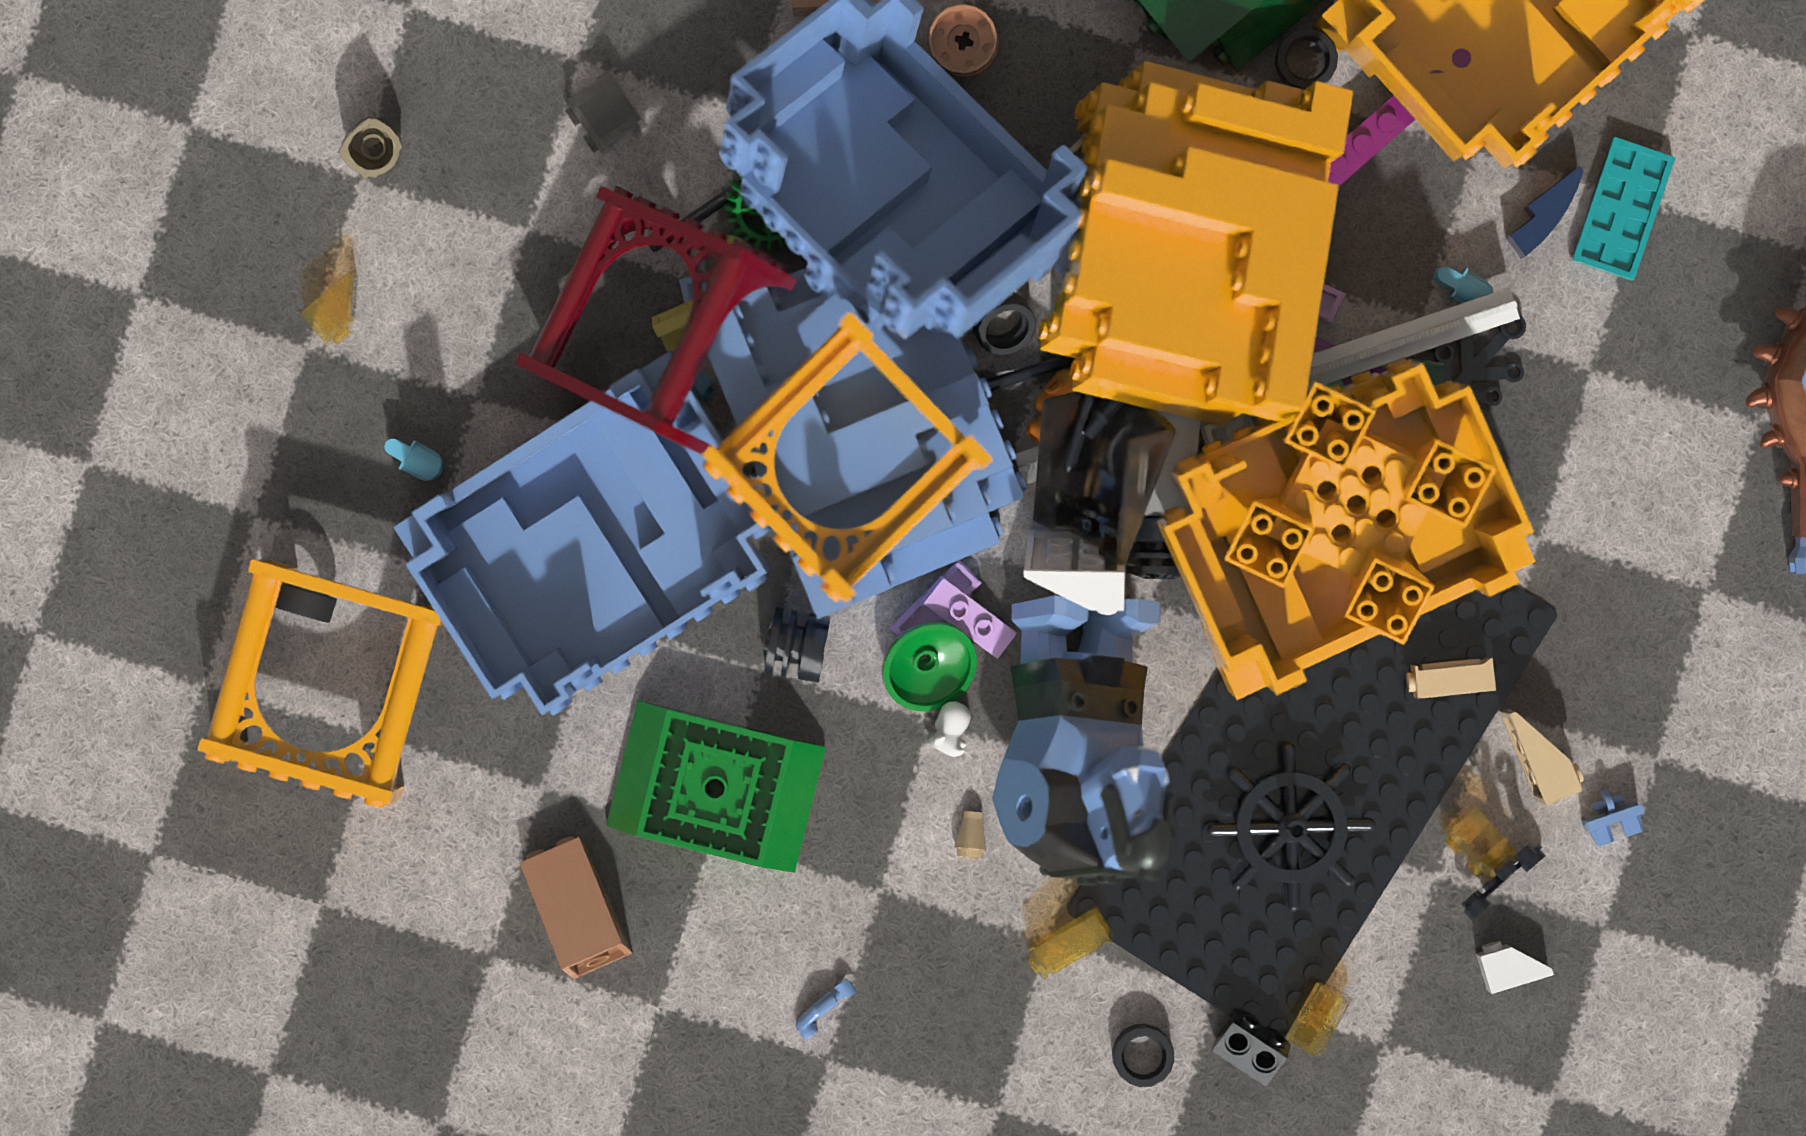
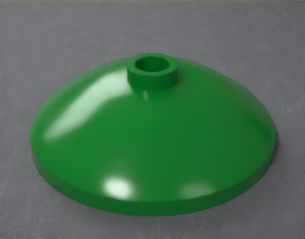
(939, 677)

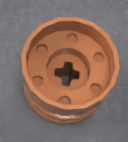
(954, 24)

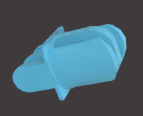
(1463, 285)
(416, 459)

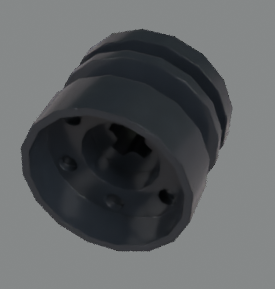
(1154, 553)
(796, 644)

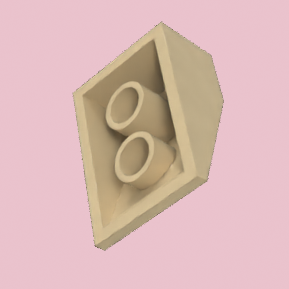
(1545, 767)

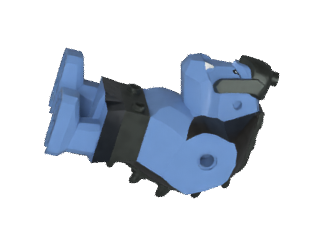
(1076, 773)

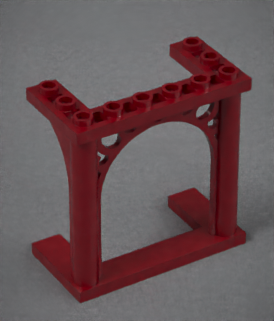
(730, 281)

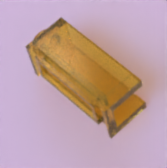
(1069, 943)

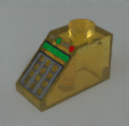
(334, 311)

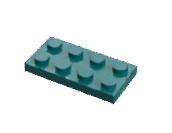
(1623, 209)

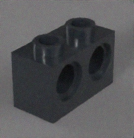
(1246, 1053)

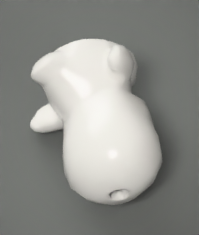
(950, 725)

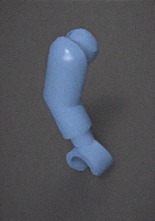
(821, 1006)

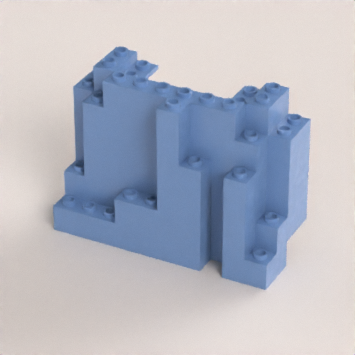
(893, 172)
(861, 438)
(583, 548)

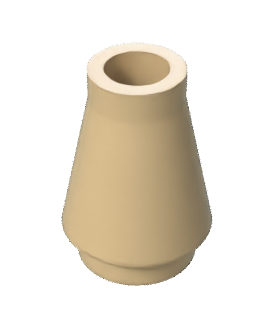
(971, 837)

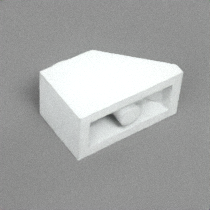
(1507, 967)

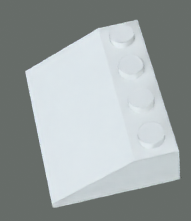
(1075, 570)

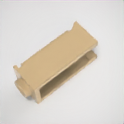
(1451, 678)

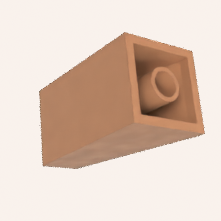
(574, 907)

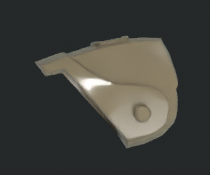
(364, 135)

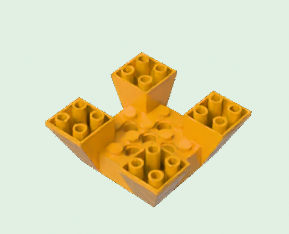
(1384, 587)

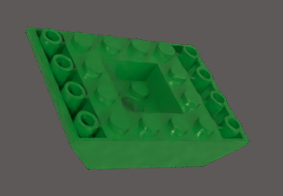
(764, 778)

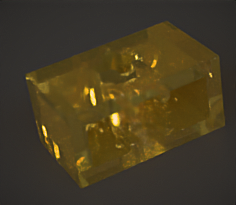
(1473, 825)
(1318, 1018)

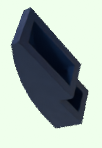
(1545, 213)

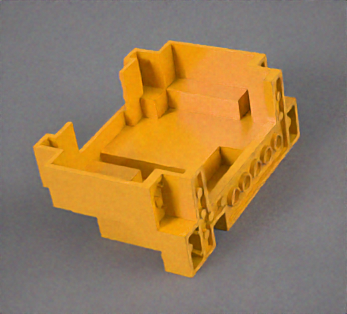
(1524, 66)
(1200, 243)
(1274, 632)

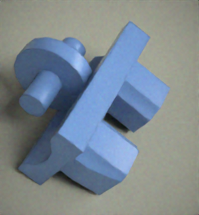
(1627, 815)

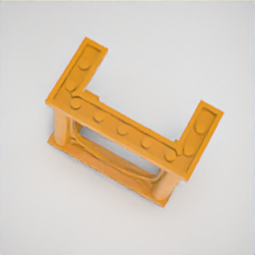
(888, 529)
(379, 778)

